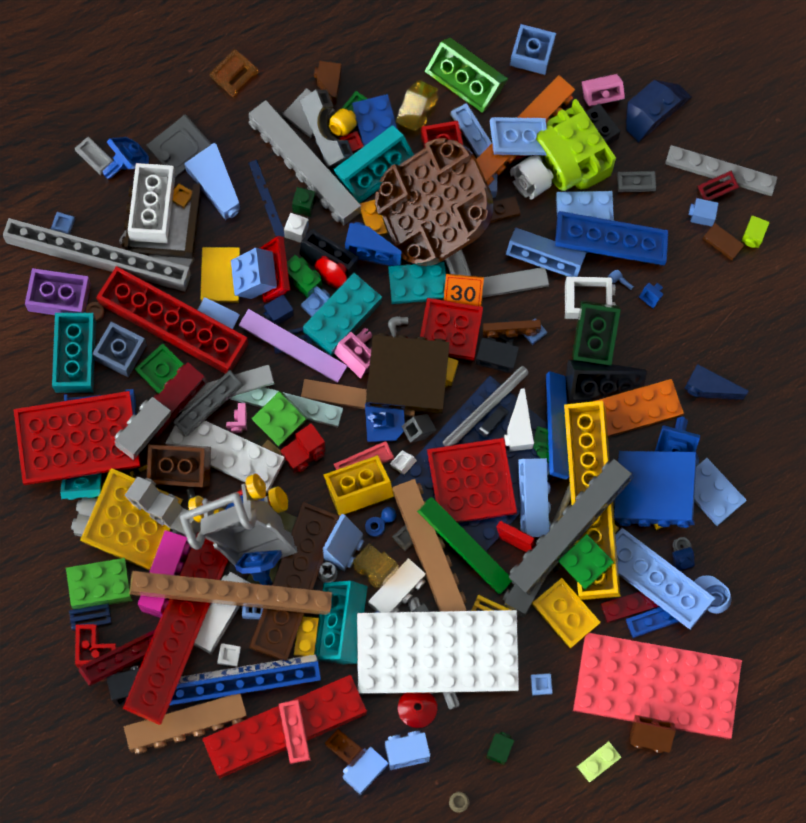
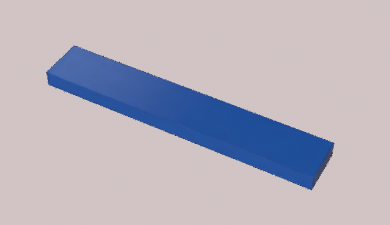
(557, 425)

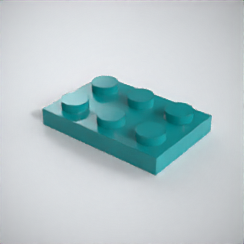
(416, 283)

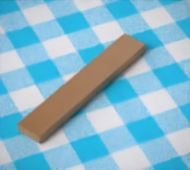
(338, 394)

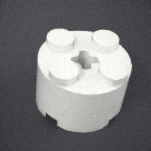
(531, 177)

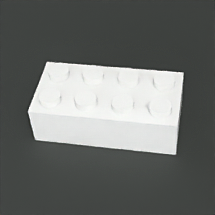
(151, 203)

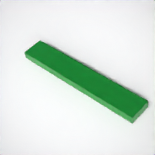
(465, 545)

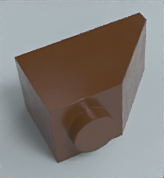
(328, 78)

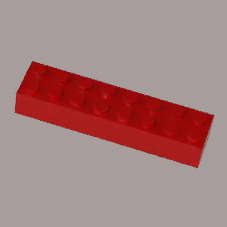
(172, 320)
(264, 733)

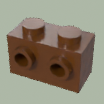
(652, 734)

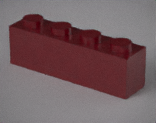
(180, 392)

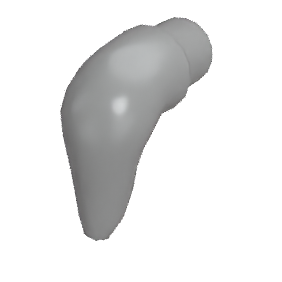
(396, 321)

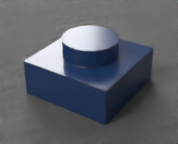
(683, 558)

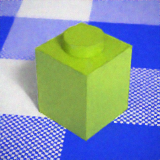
(755, 232)

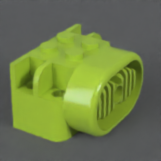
(575, 150)

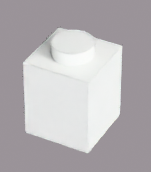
(296, 227)

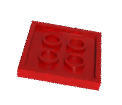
(453, 323)

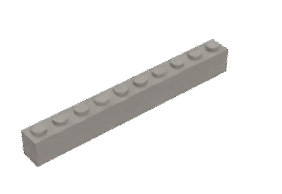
(96, 254)

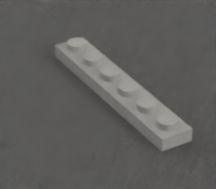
(714, 167)

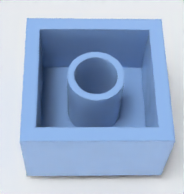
(407, 750)

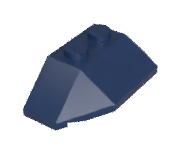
(653, 107)

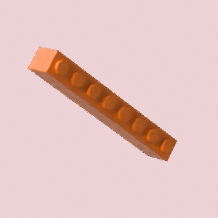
(544, 106)

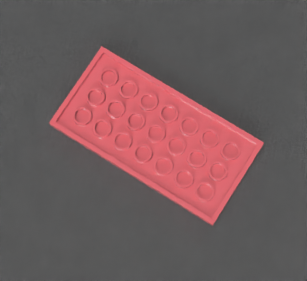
(658, 682)

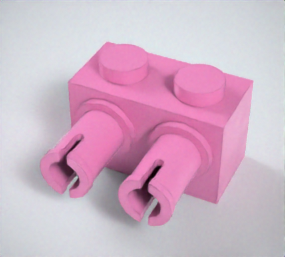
(355, 352)

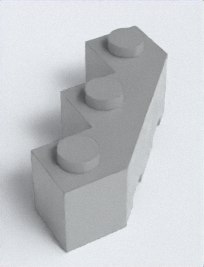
(161, 507)

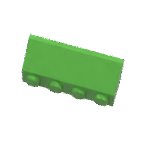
(465, 74)

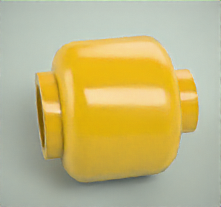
(342, 122)

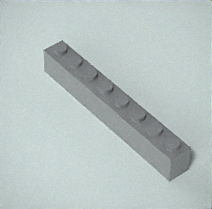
(304, 163)

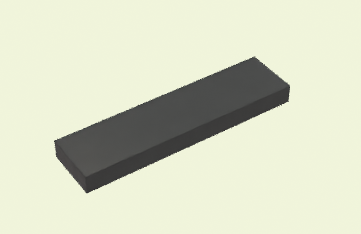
(208, 403)

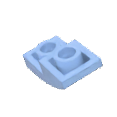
(218, 312)

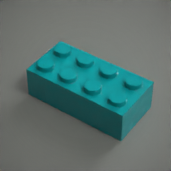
(342, 313)
(73, 353)

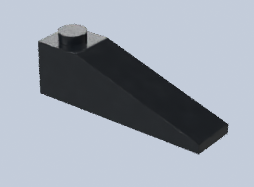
(594, 381)

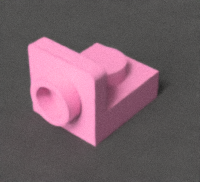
(241, 416)

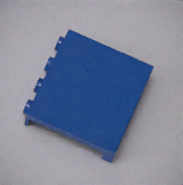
(660, 489)

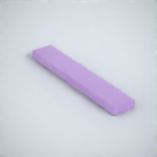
(293, 345)

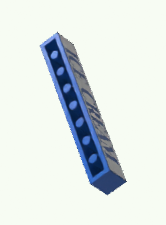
(246, 679)

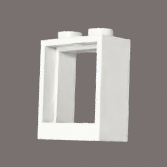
(573, 313)

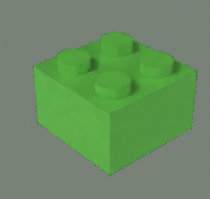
(280, 418)

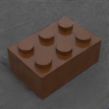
(179, 464)

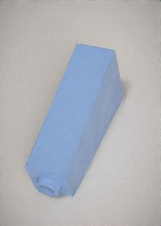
(210, 172)

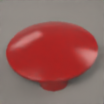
(331, 272)

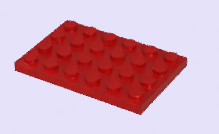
(73, 438)

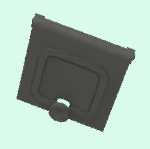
(179, 143)

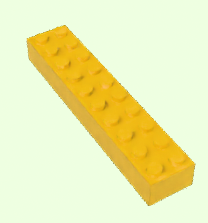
(586, 457)

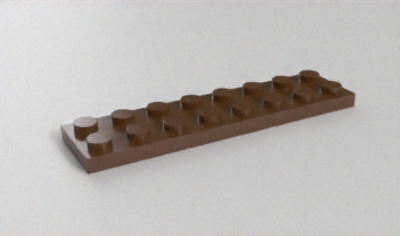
(278, 628)

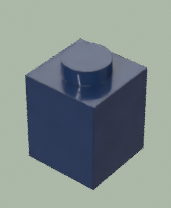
(278, 310)

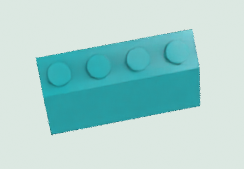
(364, 169)
(338, 630)

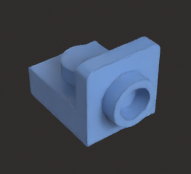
(315, 301)

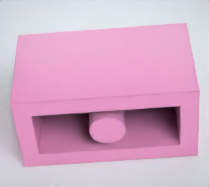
(603, 90)

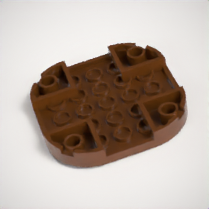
(435, 202)

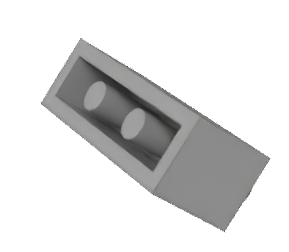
(142, 427)

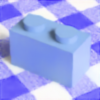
(365, 770)

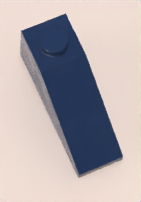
(710, 385)

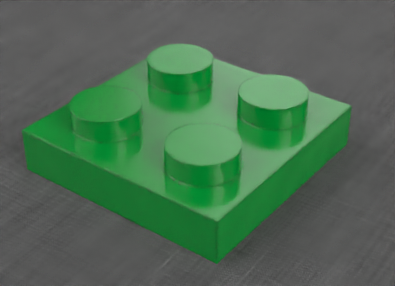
(159, 368)
(586, 562)

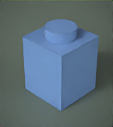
(703, 212)

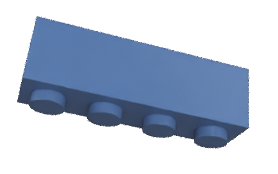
(544, 253)

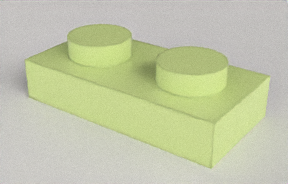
(599, 762)

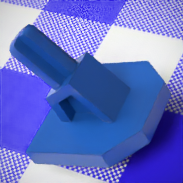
(127, 155)
(383, 424)
(677, 438)
(259, 565)

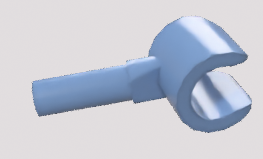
(616, 275)

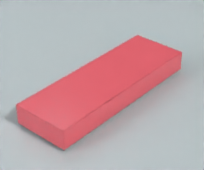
(381, 450)
(294, 731)

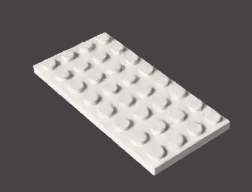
(437, 652)

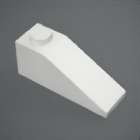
(519, 430)

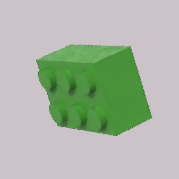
(99, 583)

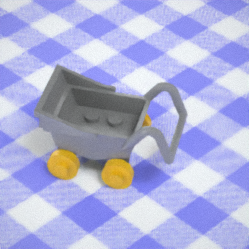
(246, 526)

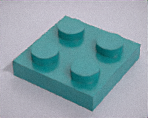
(82, 486)

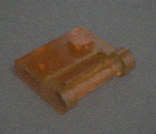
(230, 68)

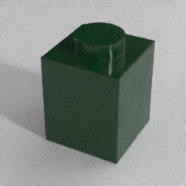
(303, 201)
(500, 748)

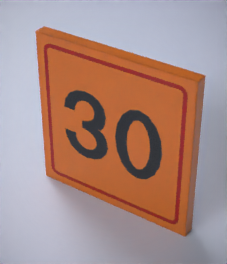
(463, 289)

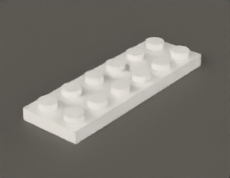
(232, 453)

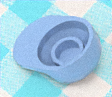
(717, 590)

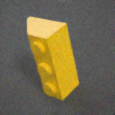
(358, 485)

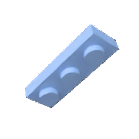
(471, 129)

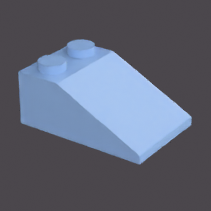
(343, 544)

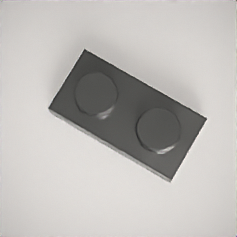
(636, 181)

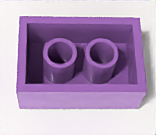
(57, 292)

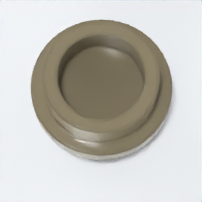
(459, 802)

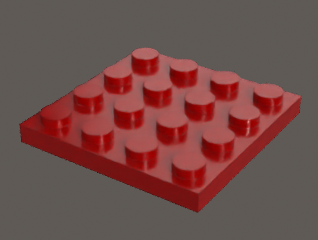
(472, 480)

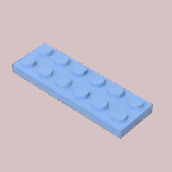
(660, 580)

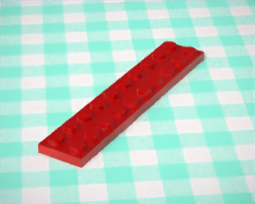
(173, 640)

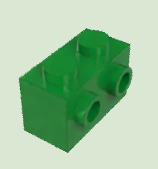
(302, 276)

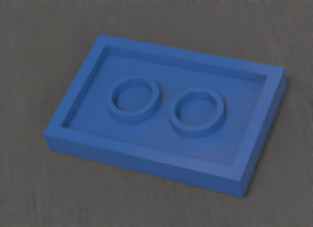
(373, 117)

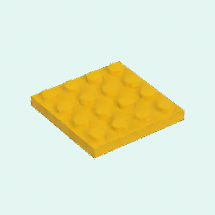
(120, 526)

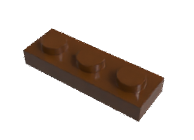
(511, 329)

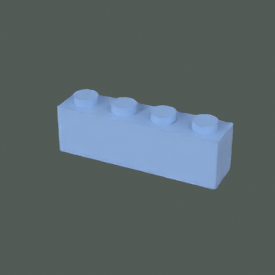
(534, 496)

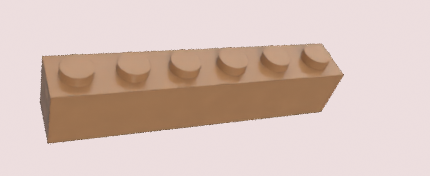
(186, 722)

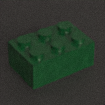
(596, 332)

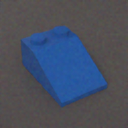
(371, 246)

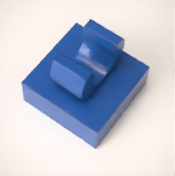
(651, 294)

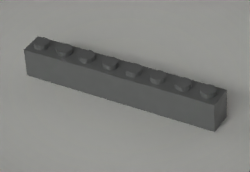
(571, 526)

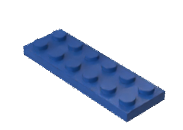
(611, 238)

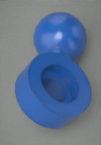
(387, 515)

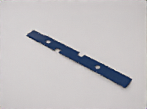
(265, 195)

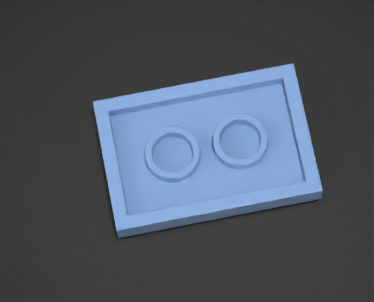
(516, 135)
(588, 203)
(715, 493)

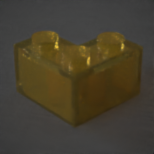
(415, 104)
(375, 566)

